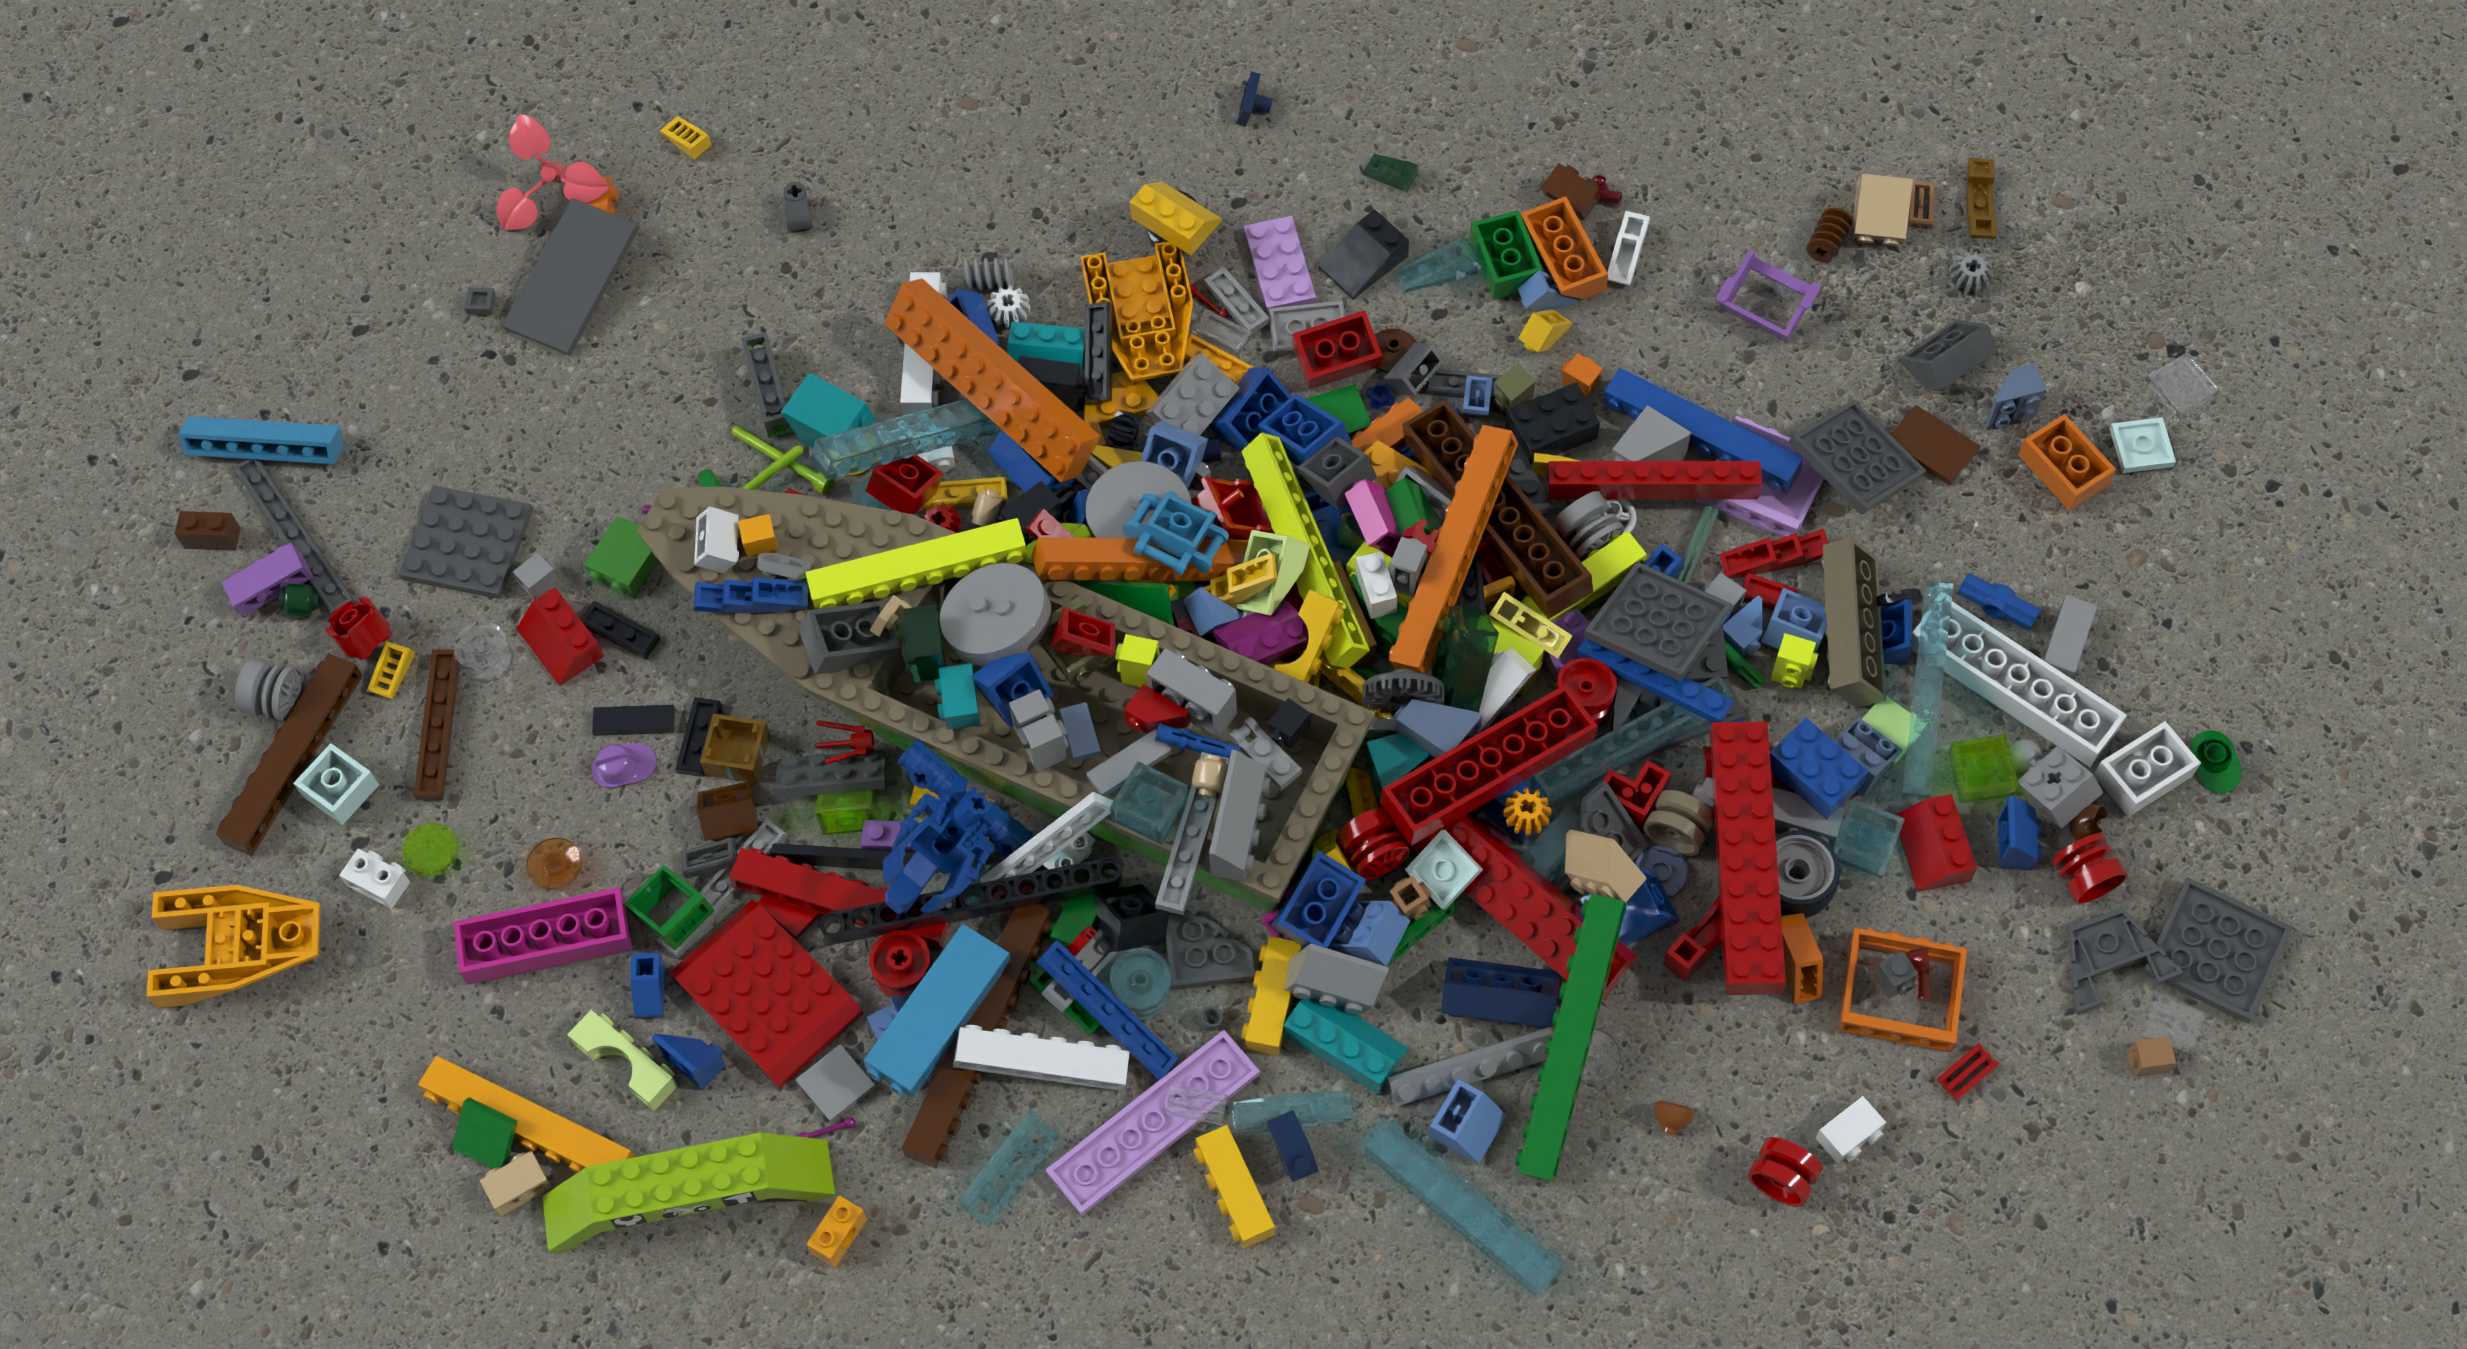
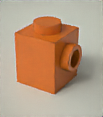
(1584, 372)

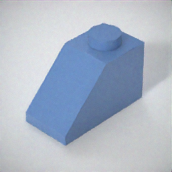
(1542, 294)
(1745, 628)

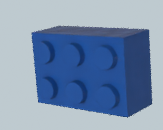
(1302, 428)
(1817, 768)

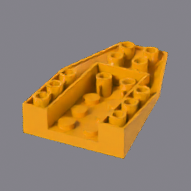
(1148, 309)

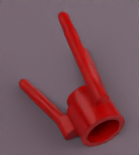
(861, 740)

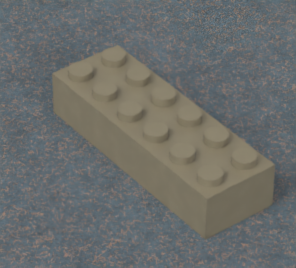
(1853, 623)

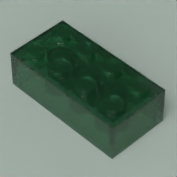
(1465, 656)

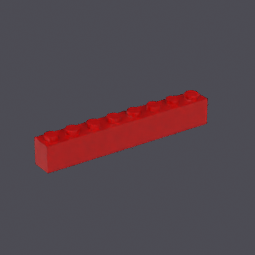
(1654, 479)
(816, 890)

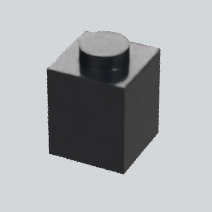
(1289, 723)

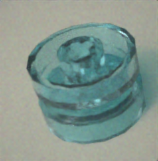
(1141, 982)

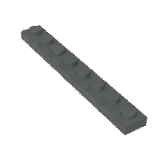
(1528, 482)

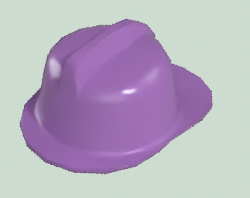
(623, 764)

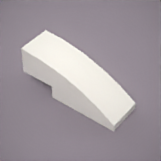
(1628, 248)

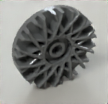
(1399, 687)

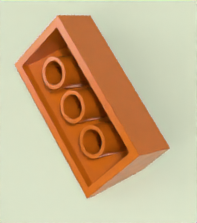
(1566, 249)

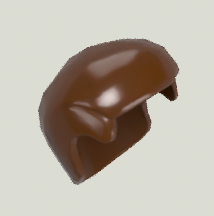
(2087, 821)

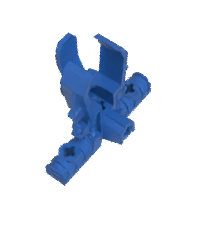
(947, 834)

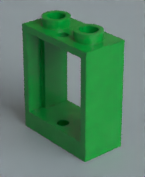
(684, 921)

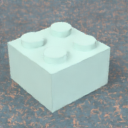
(336, 784)

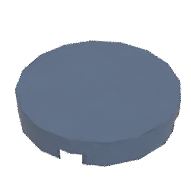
(1667, 865)

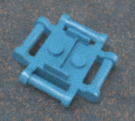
(1176, 529)

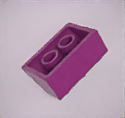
(1266, 636)

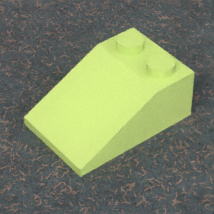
(1290, 563)

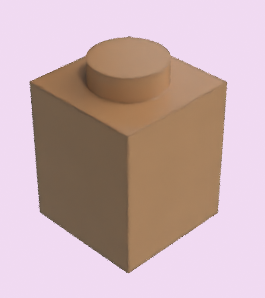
(2151, 1056)

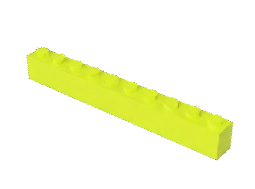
(1292, 517)

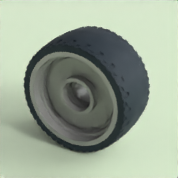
(1817, 866)

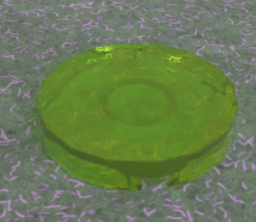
(430, 849)

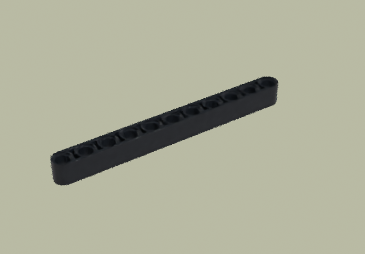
(986, 904)

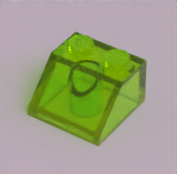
(845, 811)

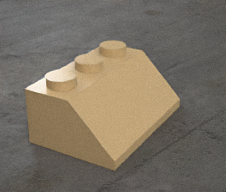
(1600, 866)

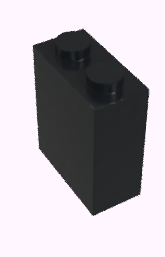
(1058, 377)

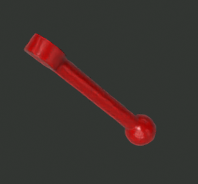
(1223, 313)

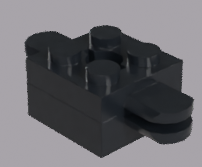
(1036, 499)

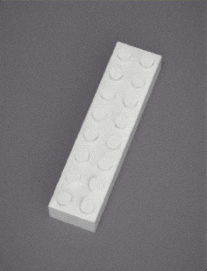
(2027, 687)

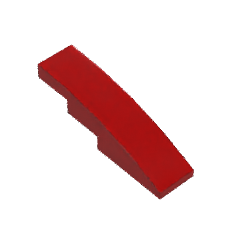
(1774, 555)

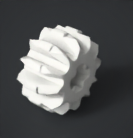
(1008, 306)

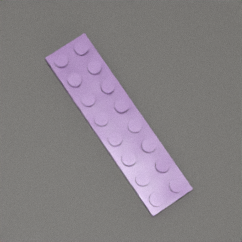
(1144, 1129)

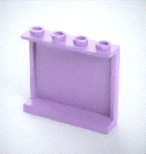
(1774, 509)

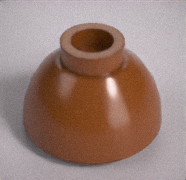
(1673, 1116)

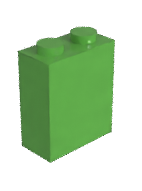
(621, 559)

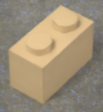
(515, 1183)

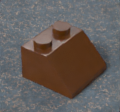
(727, 811)

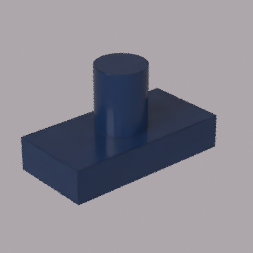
(1252, 100)

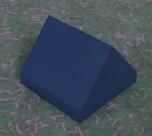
(1212, 450)

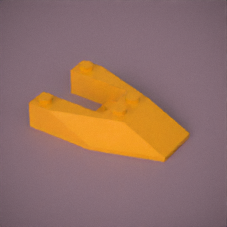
(246, 939)

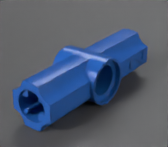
(1998, 601)

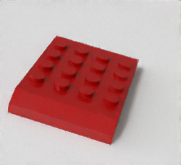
(766, 993)

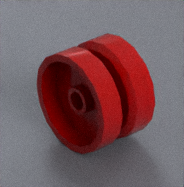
(1591, 684)
(899, 962)
(1785, 1171)

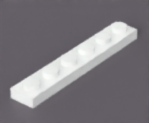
(1052, 838)

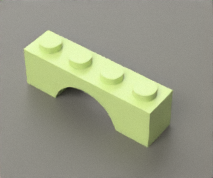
(598, 1039)

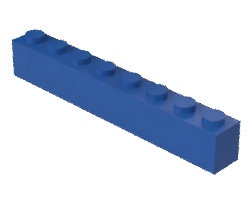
(1709, 432)

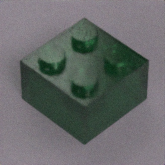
(922, 642)

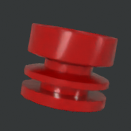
(1372, 843)
(2088, 867)

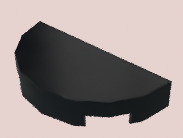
(1913, 594)

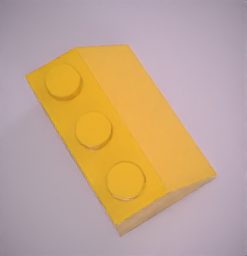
(1173, 216)

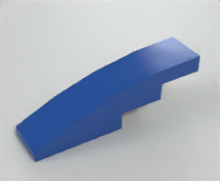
(751, 597)

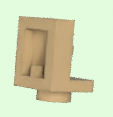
(889, 615)

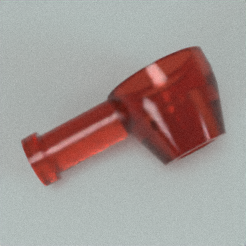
(1920, 960)

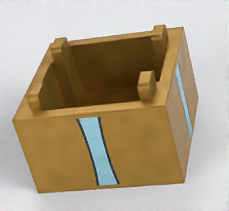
(735, 748)

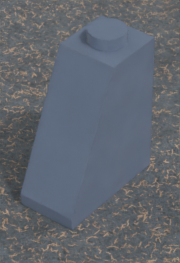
(1436, 726)

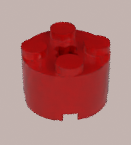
(358, 628)

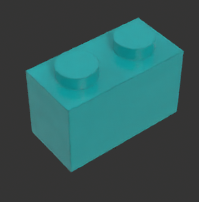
(958, 696)

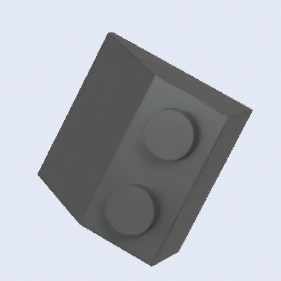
(1336, 470)

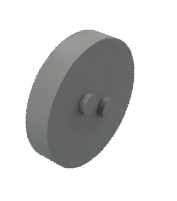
(995, 613)

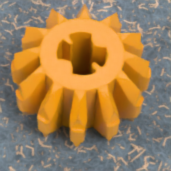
(1525, 820)

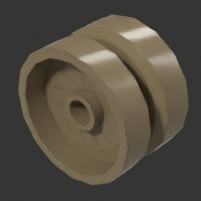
(1679, 822)

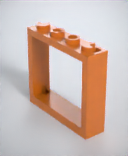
(1894, 1030)

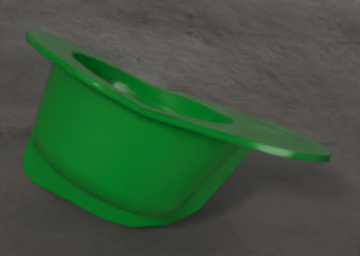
(2220, 765)

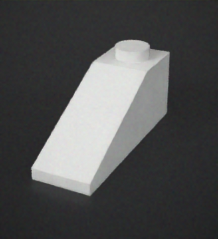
(1504, 680)

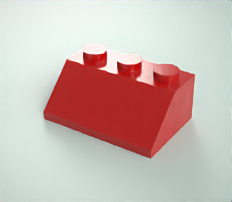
(558, 637)
(1936, 844)

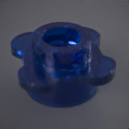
(1380, 390)

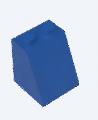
(1646, 910)

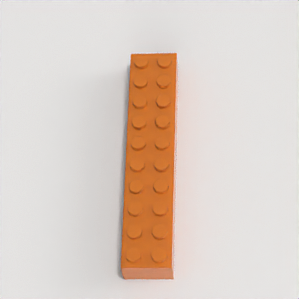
(992, 380)

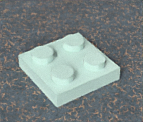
(2142, 445)
(1444, 869)

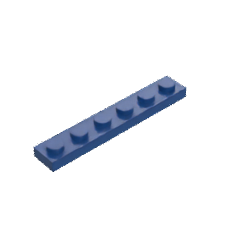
(1685, 694)
(1107, 1010)

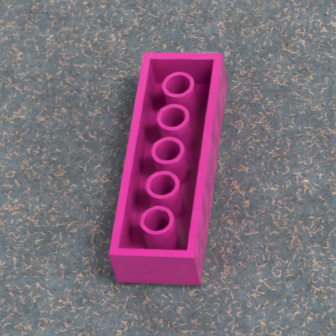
(542, 935)

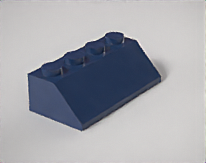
(1500, 992)

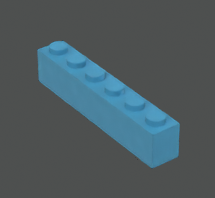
(261, 440)

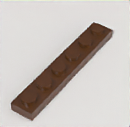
(437, 725)

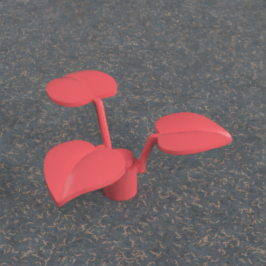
(582, 180)

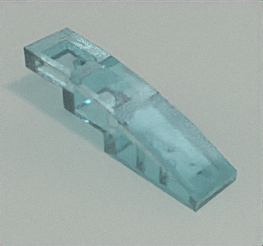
(1309, 1108)

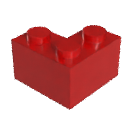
(1639, 795)

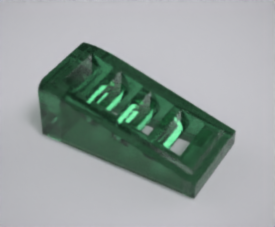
(1394, 180)

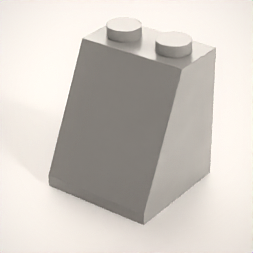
(1652, 439)

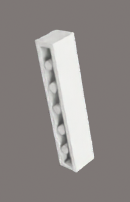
(918, 377)
(1041, 1058)

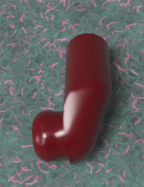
(1607, 195)

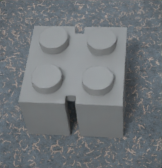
(1038, 727)

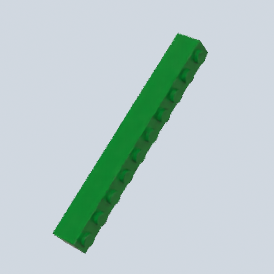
(1571, 1038)

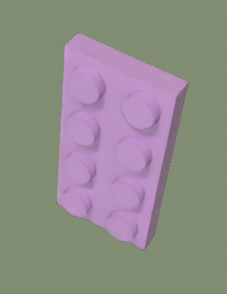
(1279, 263)

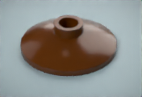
(1390, 355)

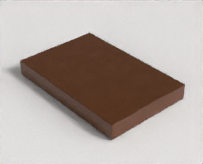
(1935, 444)

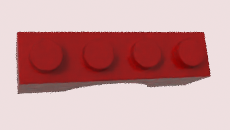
(1696, 945)

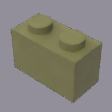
(1513, 388)

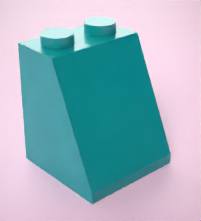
(824, 410)
(1391, 759)

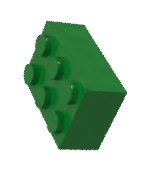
(1504, 253)

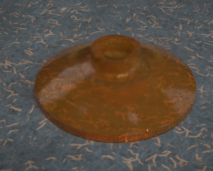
(548, 854)

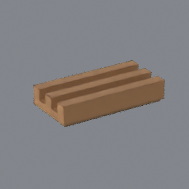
(1919, 221)

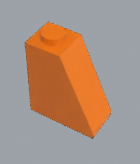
(1801, 959)

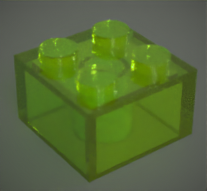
(1983, 768)

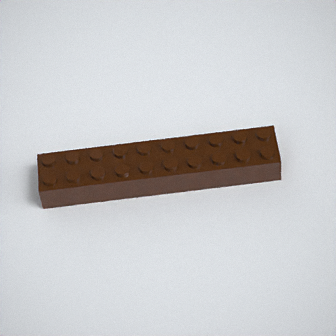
(1515, 526)

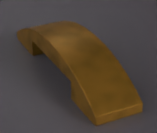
(1980, 198)

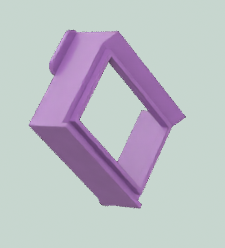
(1733, 284)

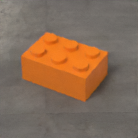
(2067, 462)

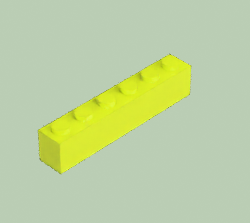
(1607, 569)

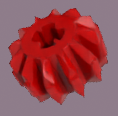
(945, 516)

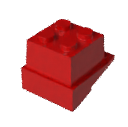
(1236, 506)

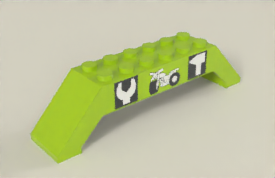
(686, 1184)

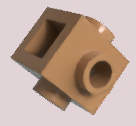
(1408, 889)

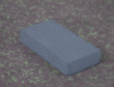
(1080, 731)

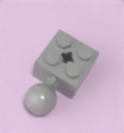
(2055, 783)

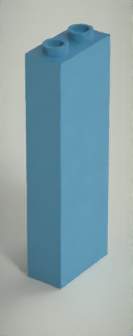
(936, 1011)

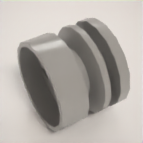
(1586, 522)
(268, 688)

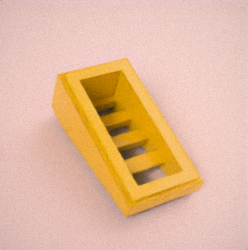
(692, 149)
(402, 667)

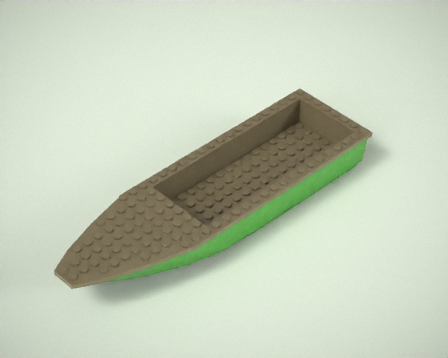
(992, 754)

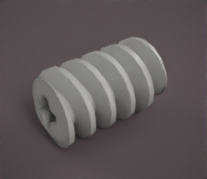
(989, 274)

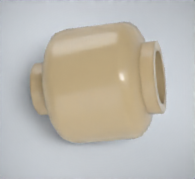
(1210, 775)

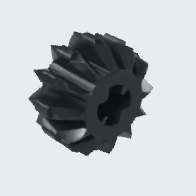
(1123, 430)

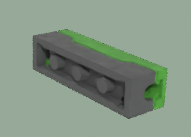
(766, 384)

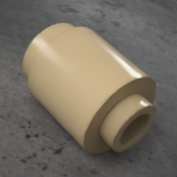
(986, 507)

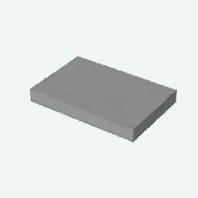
(1291, 319)

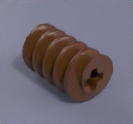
(1829, 234)

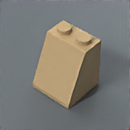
(1881, 209)

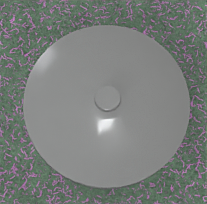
(1118, 494)

